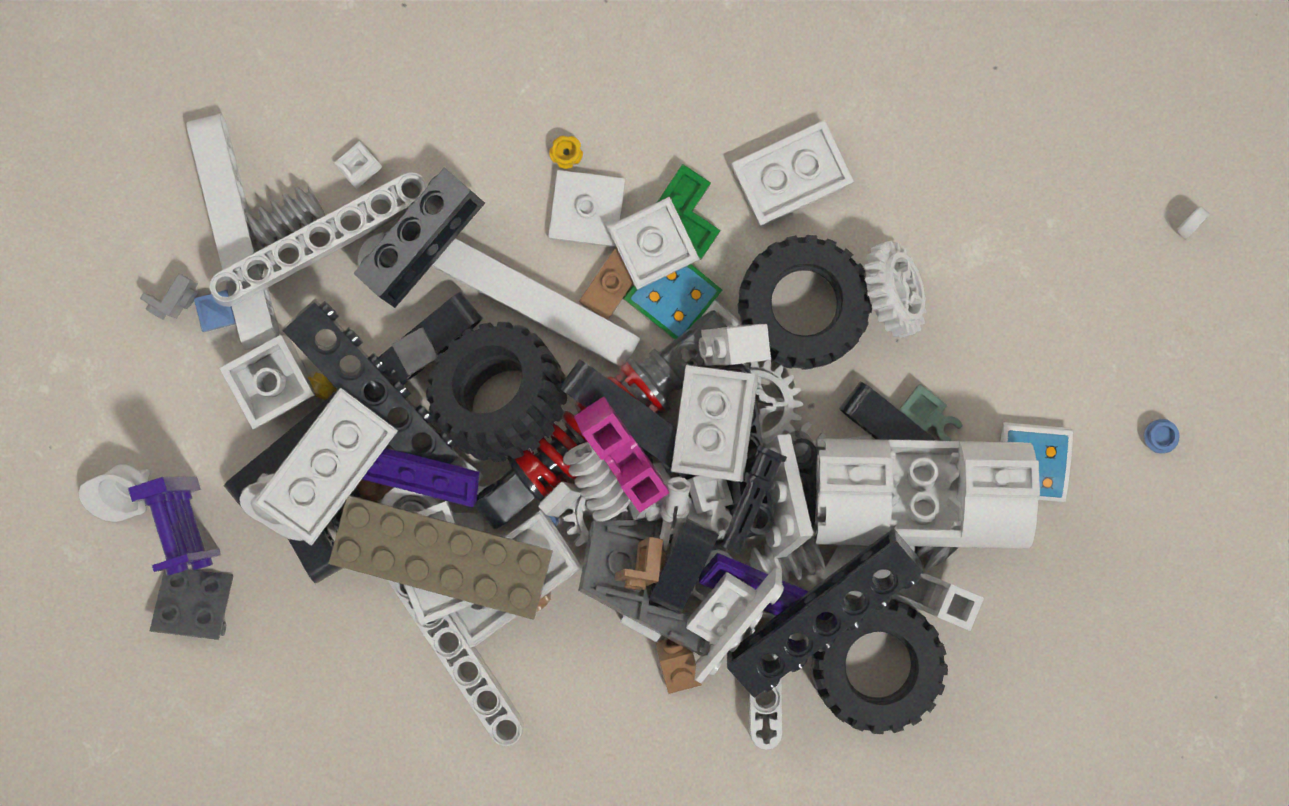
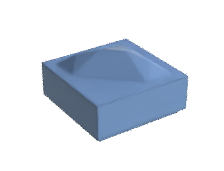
(213, 315)

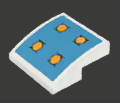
(1052, 451)

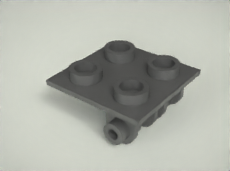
(192, 604)

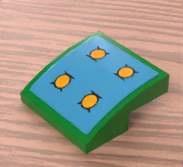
(675, 300)

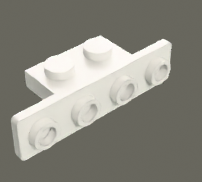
(728, 614)

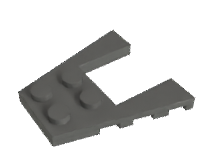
(614, 547)

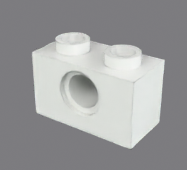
(735, 344)

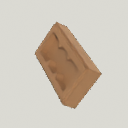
(608, 287)

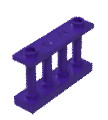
(175, 522)

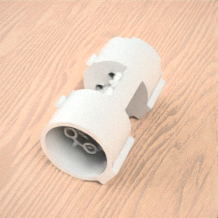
(926, 492)

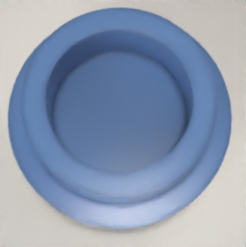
(1161, 436)

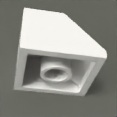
(268, 381)

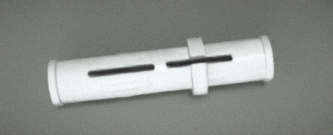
(678, 496)

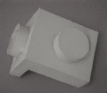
(179, 296)

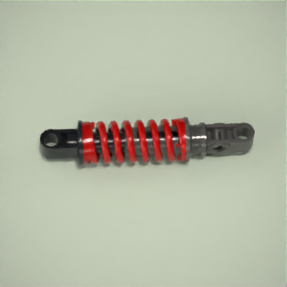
(647, 382)

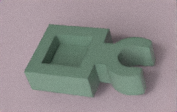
(927, 411)

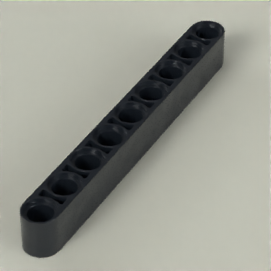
(440, 326)

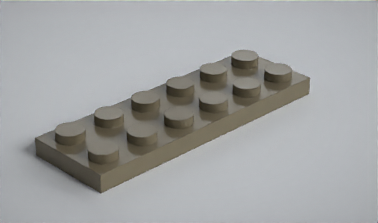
(441, 557)

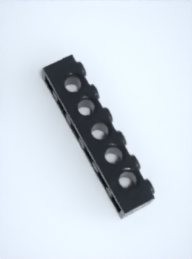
(322, 316)
(886, 553)

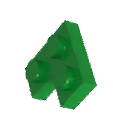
(685, 193)

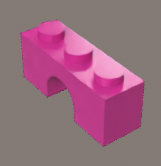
(622, 454)

